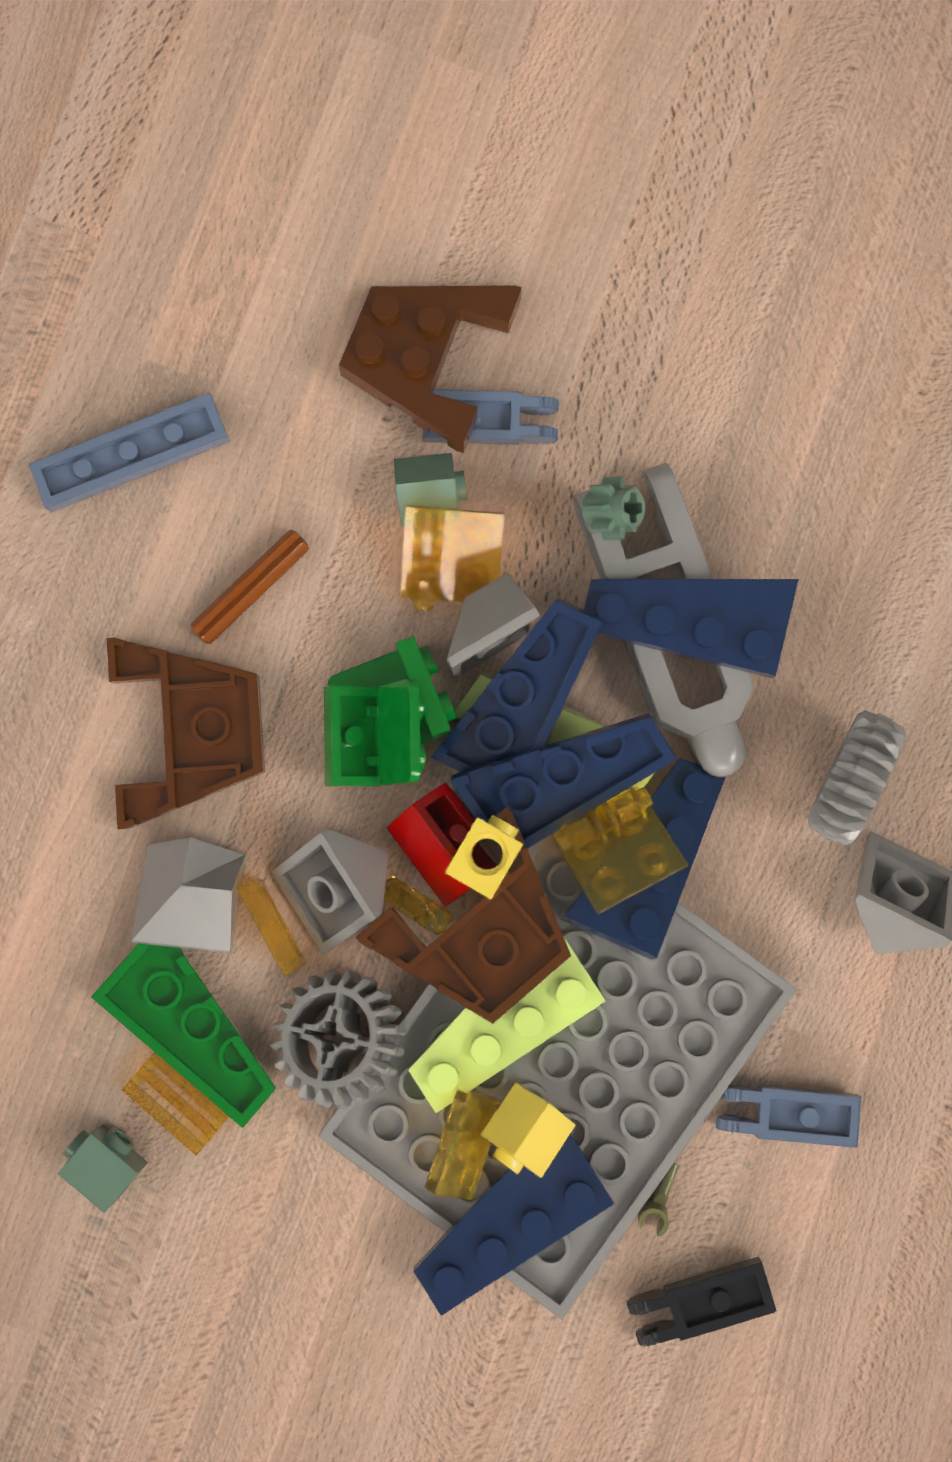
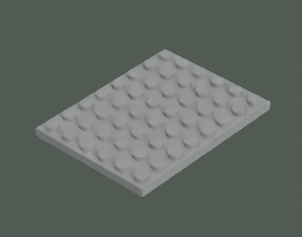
(626, 1074)

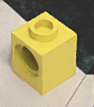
(468, 872)

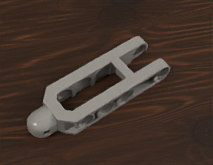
(709, 728)

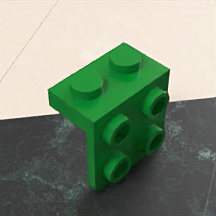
(402, 664)
(373, 734)

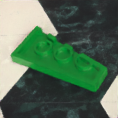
(179, 1019)

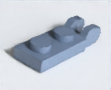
(500, 417)
(796, 1115)

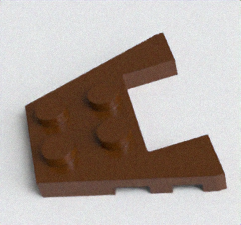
(405, 342)
(208, 728)
(492, 950)

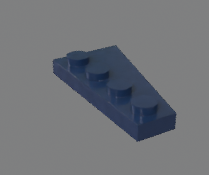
(641, 922)

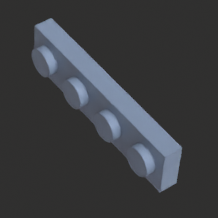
(129, 452)

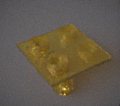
(448, 553)
(619, 849)

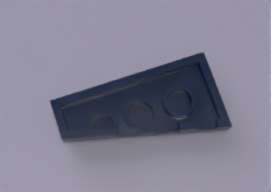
(703, 619)
(526, 694)
(565, 777)
(511, 1225)

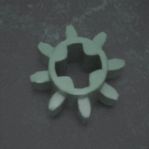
(613, 508)

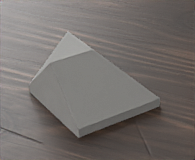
(490, 623)
(334, 886)
(189, 895)
(903, 898)

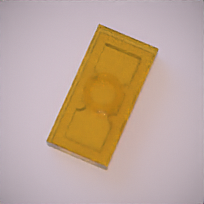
(462, 1147)

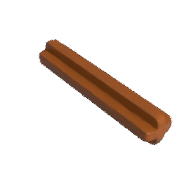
(249, 586)

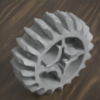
(856, 777)
(334, 1059)

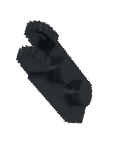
(705, 1302)

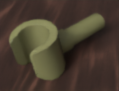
(658, 1202)

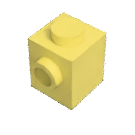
(527, 1131)

